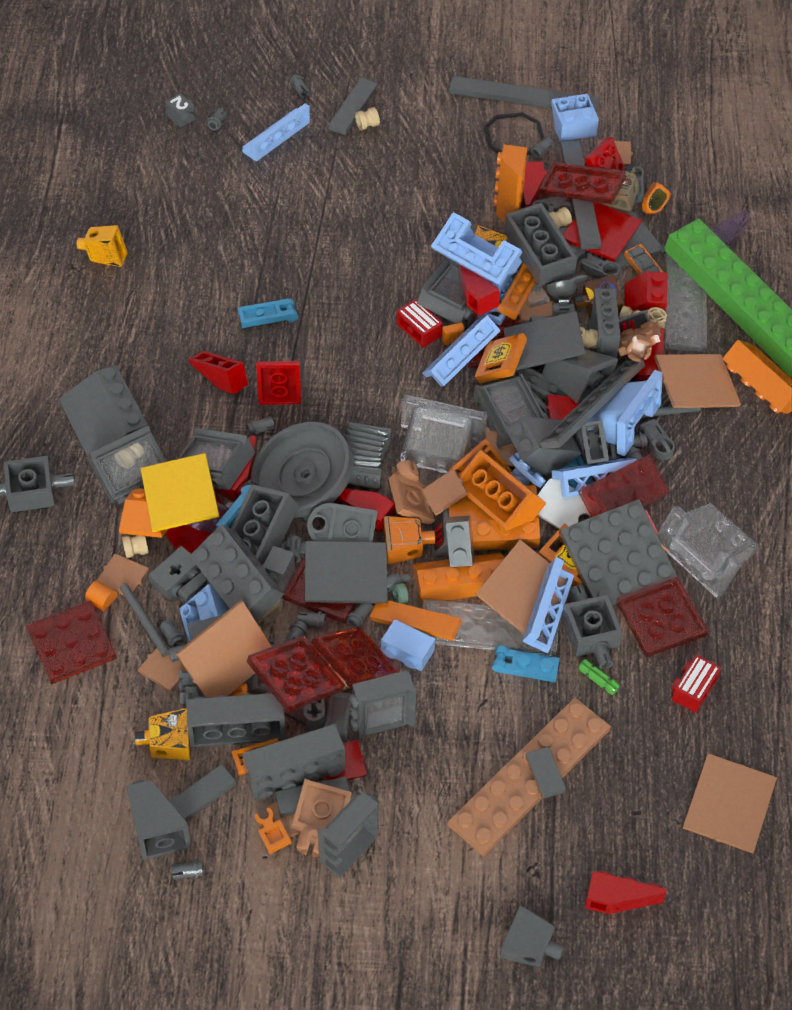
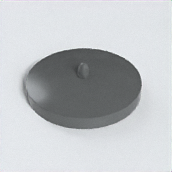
(306, 462)

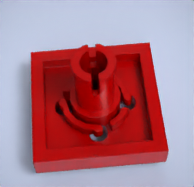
(602, 156)

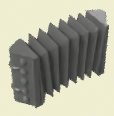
(368, 450)

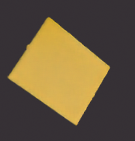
(179, 492)

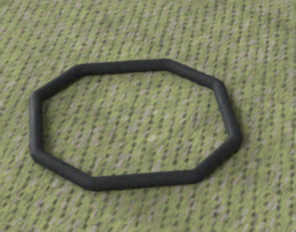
(507, 116)

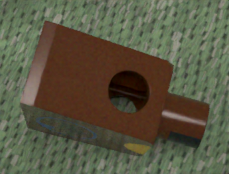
(587, 296)

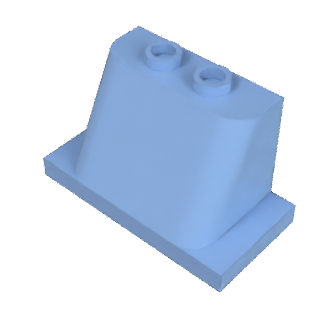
(472, 252)
(627, 408)

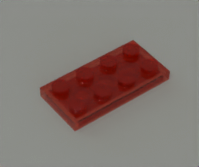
(582, 183)
(633, 482)

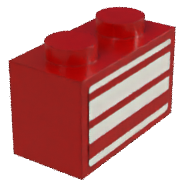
(419, 323)
(695, 683)

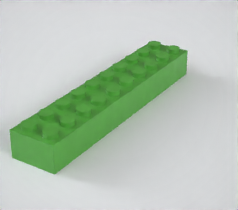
(735, 289)

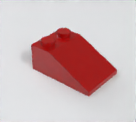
(279, 383)

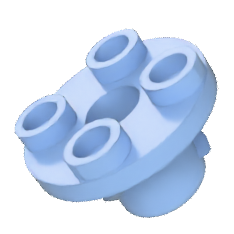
(525, 473)

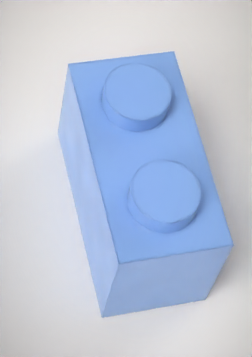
(407, 645)

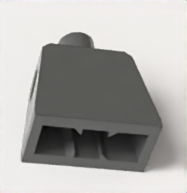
(594, 442)
(530, 940)

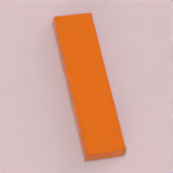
(517, 293)
(423, 620)

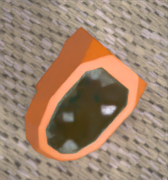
(655, 198)

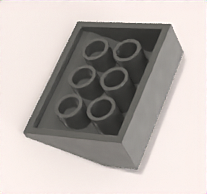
(101, 409)

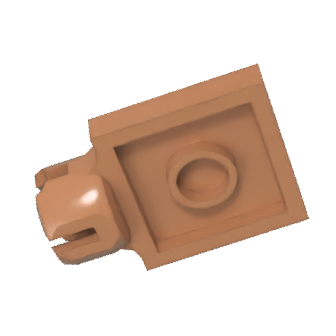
(639, 342)
(408, 493)
(315, 810)

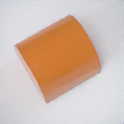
(100, 595)

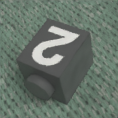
(180, 110)

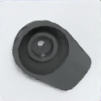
(565, 288)

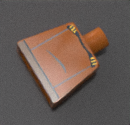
(405, 539)

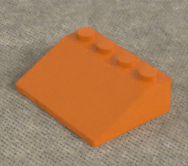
(489, 534)

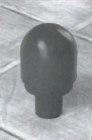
(394, 578)

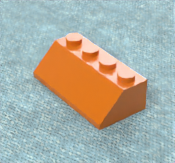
(511, 180)
(761, 374)
(500, 492)
(441, 582)

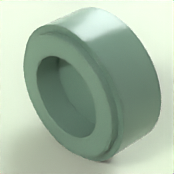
(400, 593)

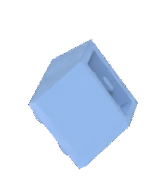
(574, 117)
(203, 606)

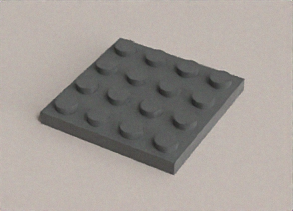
(617, 552)

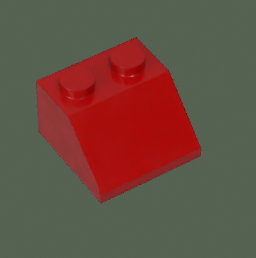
(647, 291)

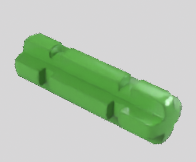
(599, 676)

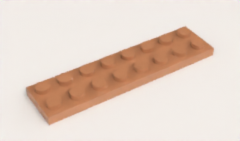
(514, 790)

